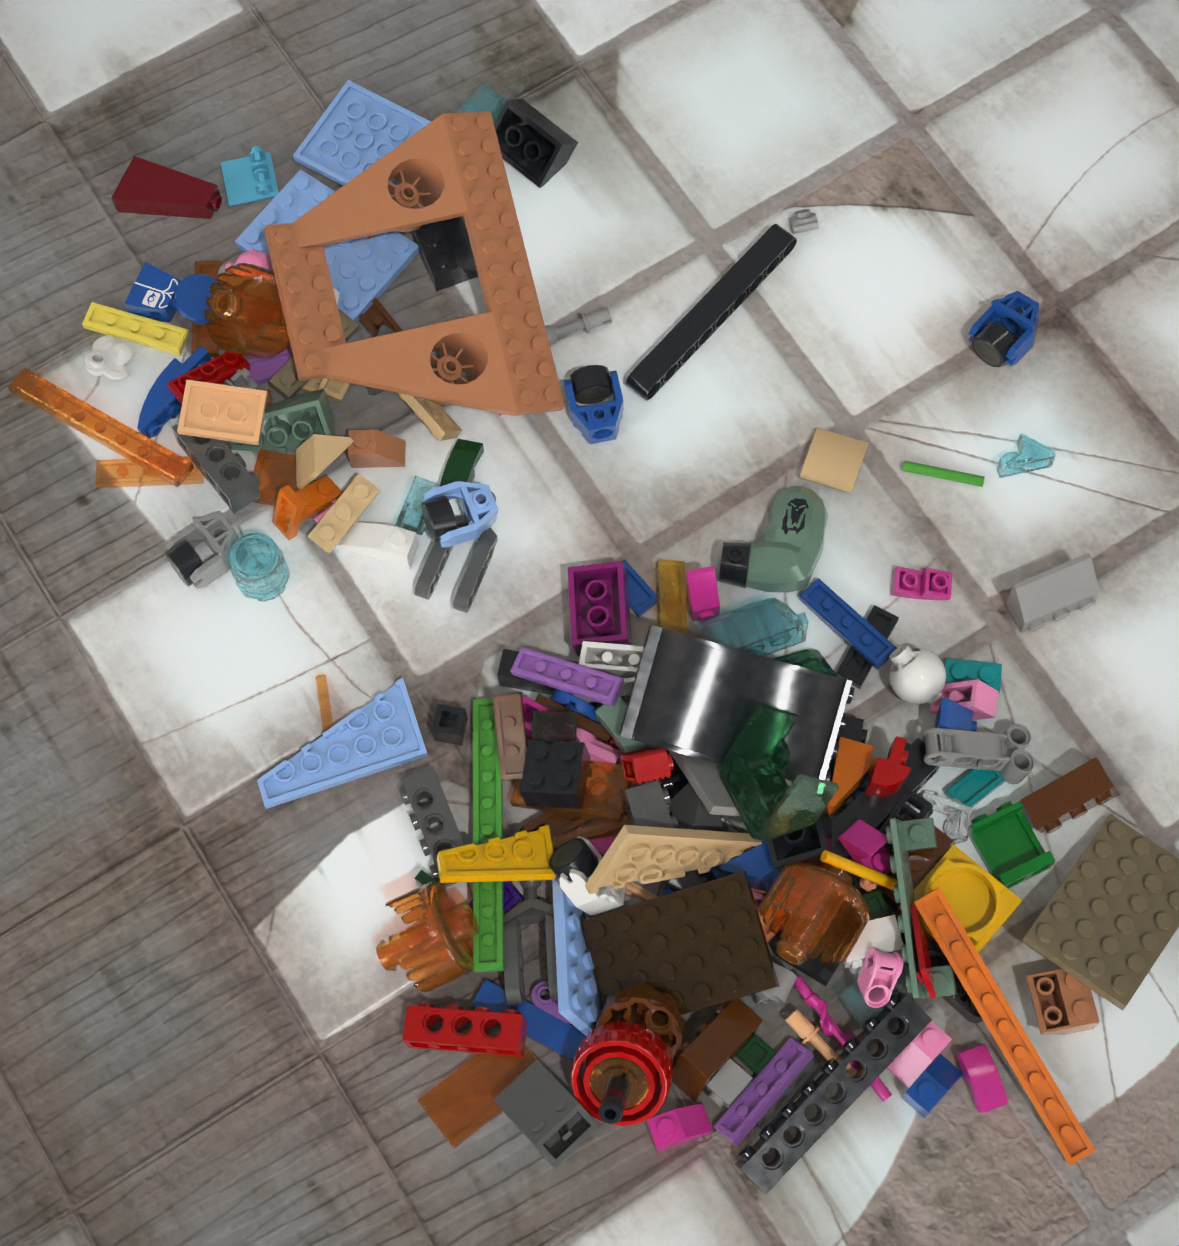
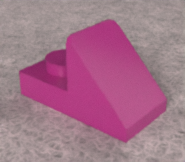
(866, 846)

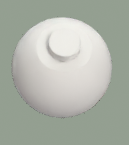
(916, 675)

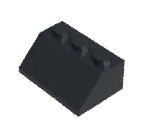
(532, 141)
(446, 252)

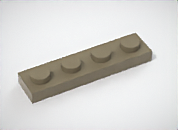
(286, 379)

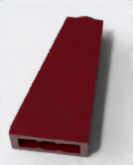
(164, 192)

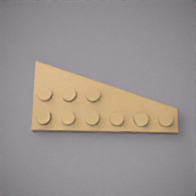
(665, 854)

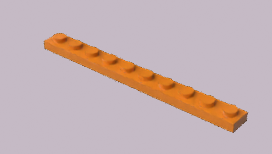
(1004, 1026)

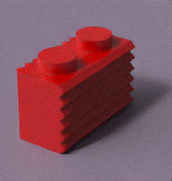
(646, 765)

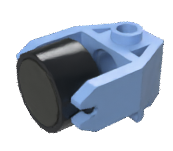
(477, 507)

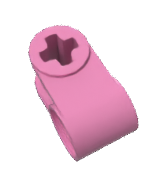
(880, 973)

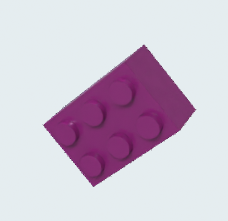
(599, 604)

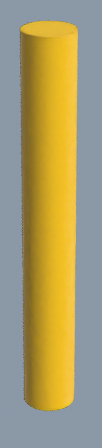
(858, 869)

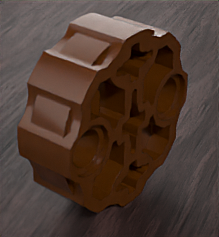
(621, 1007)

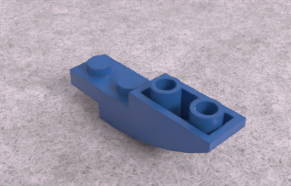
(160, 402)

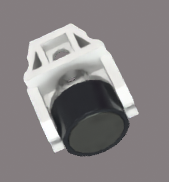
(573, 866)

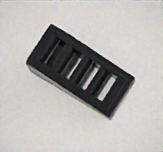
(902, 807)

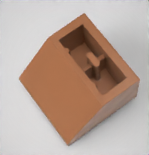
(1061, 1003)

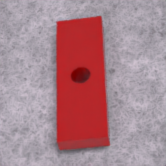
(213, 371)

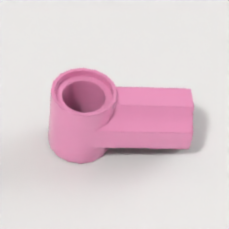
(597, 750)

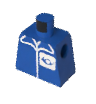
(153, 294)

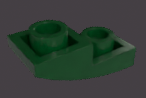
(462, 462)

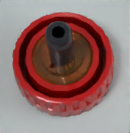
(622, 1073)

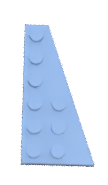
(576, 980)

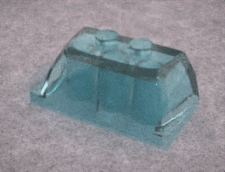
(757, 627)

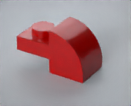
(890, 773)

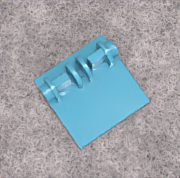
(249, 178)

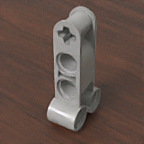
(981, 751)

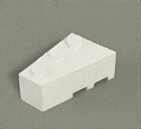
(612, 659)

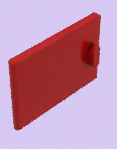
(925, 974)

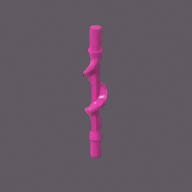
(831, 1029)

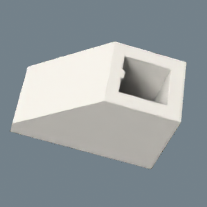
(878, 933)

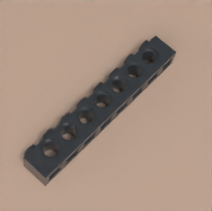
(808, 1131)

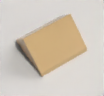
(317, 455)

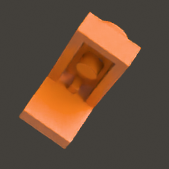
(300, 505)

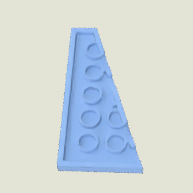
(357, 746)

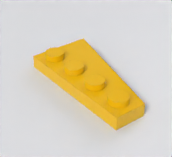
(507, 859)

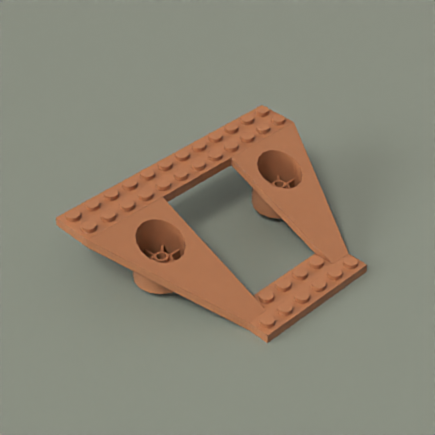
(502, 351)

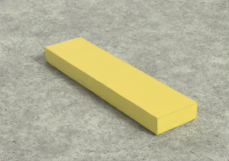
(136, 329)

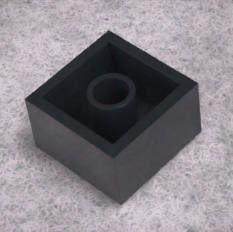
(555, 774)

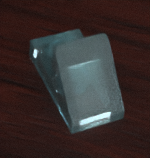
(1031, 457)
(411, 512)

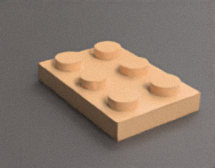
(222, 412)

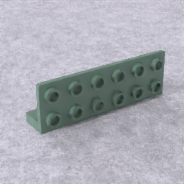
(907, 837)

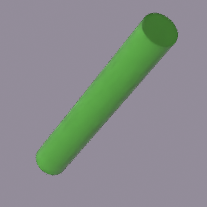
(943, 473)

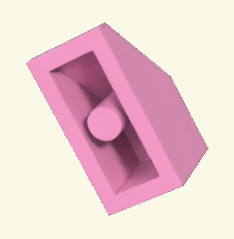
(972, 695)
(919, 1054)

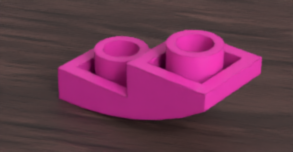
(924, 585)
(983, 1077)

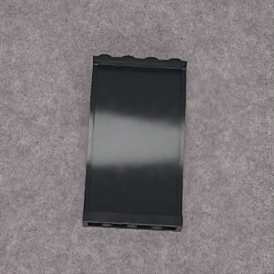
(703, 693)

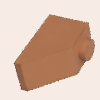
(375, 449)

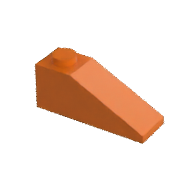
(849, 770)

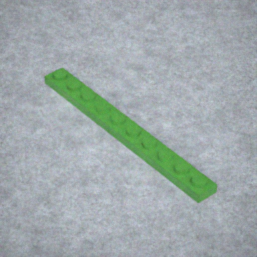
(487, 824)

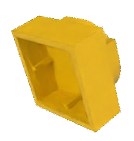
(973, 894)

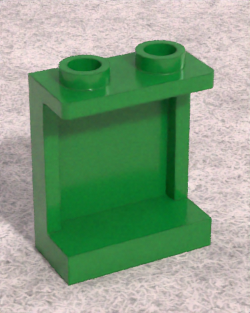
(1009, 845)

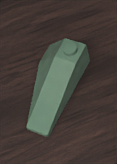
(293, 422)

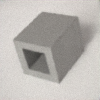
(728, 1084)

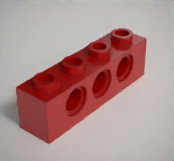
(507, 1042)

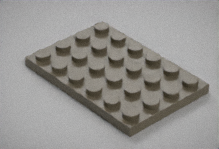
(1111, 913)

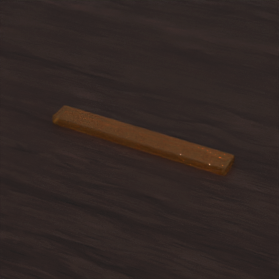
(101, 427)

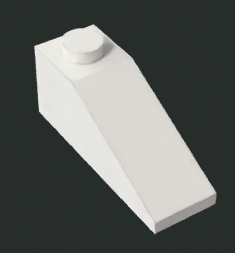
(382, 543)

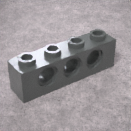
(236, 492)
(426, 785)

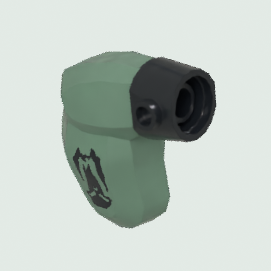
(789, 546)

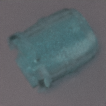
(258, 567)

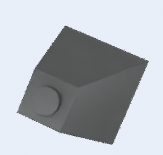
(692, 813)

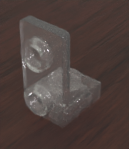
(957, 815)

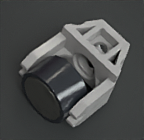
(217, 535)

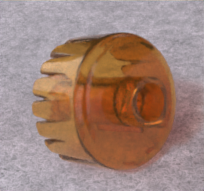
(247, 312)
(817, 910)
(437, 943)

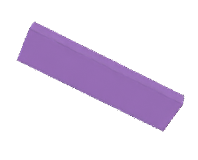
(567, 676)
(763, 1091)

